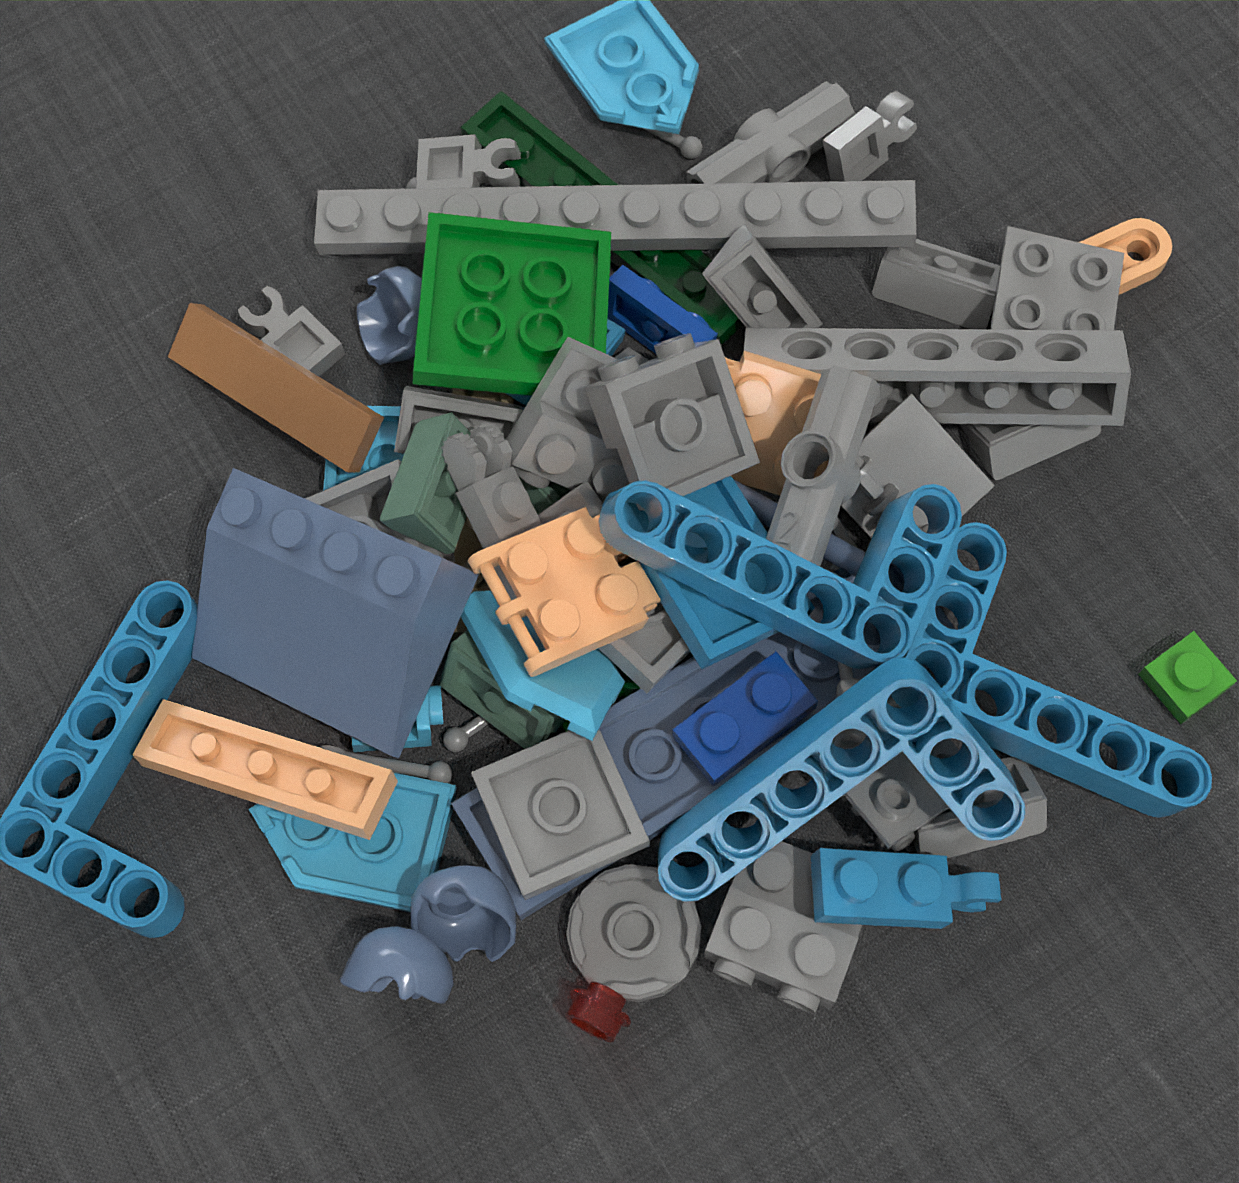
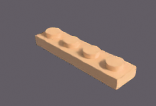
(266, 768)

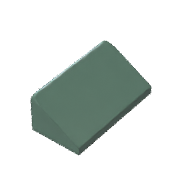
(423, 492)
(473, 684)

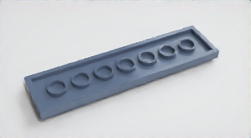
(649, 759)

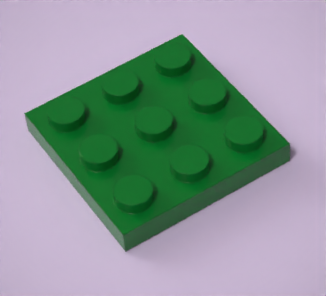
(506, 300)

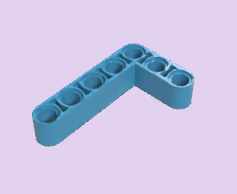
(790, 577)
(1021, 700)
(101, 767)
(837, 771)

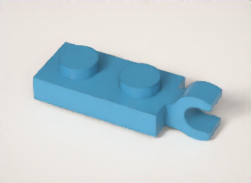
(894, 889)

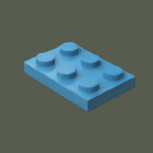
(705, 624)

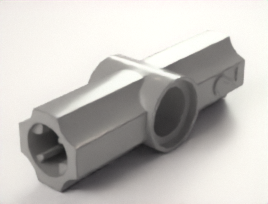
(779, 144)
(830, 433)

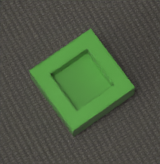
(1187, 677)

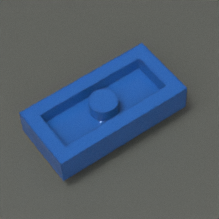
(648, 313)
(744, 718)

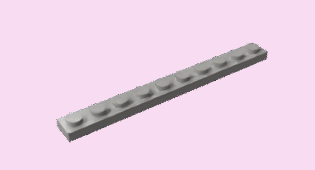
(634, 214)

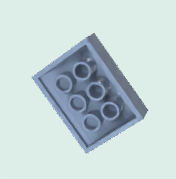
(324, 611)

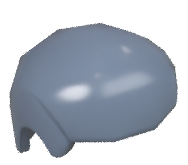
(391, 315)
(465, 911)
(400, 956)

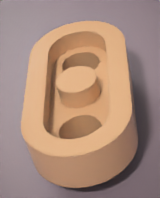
(1141, 237)

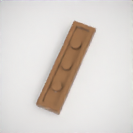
(275, 387)

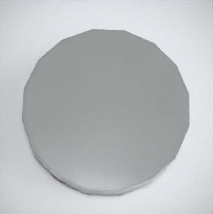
(633, 933)

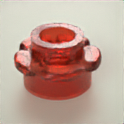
(598, 1011)

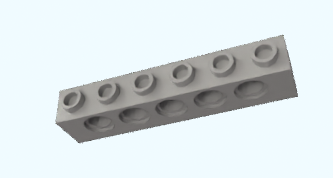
(971, 372)

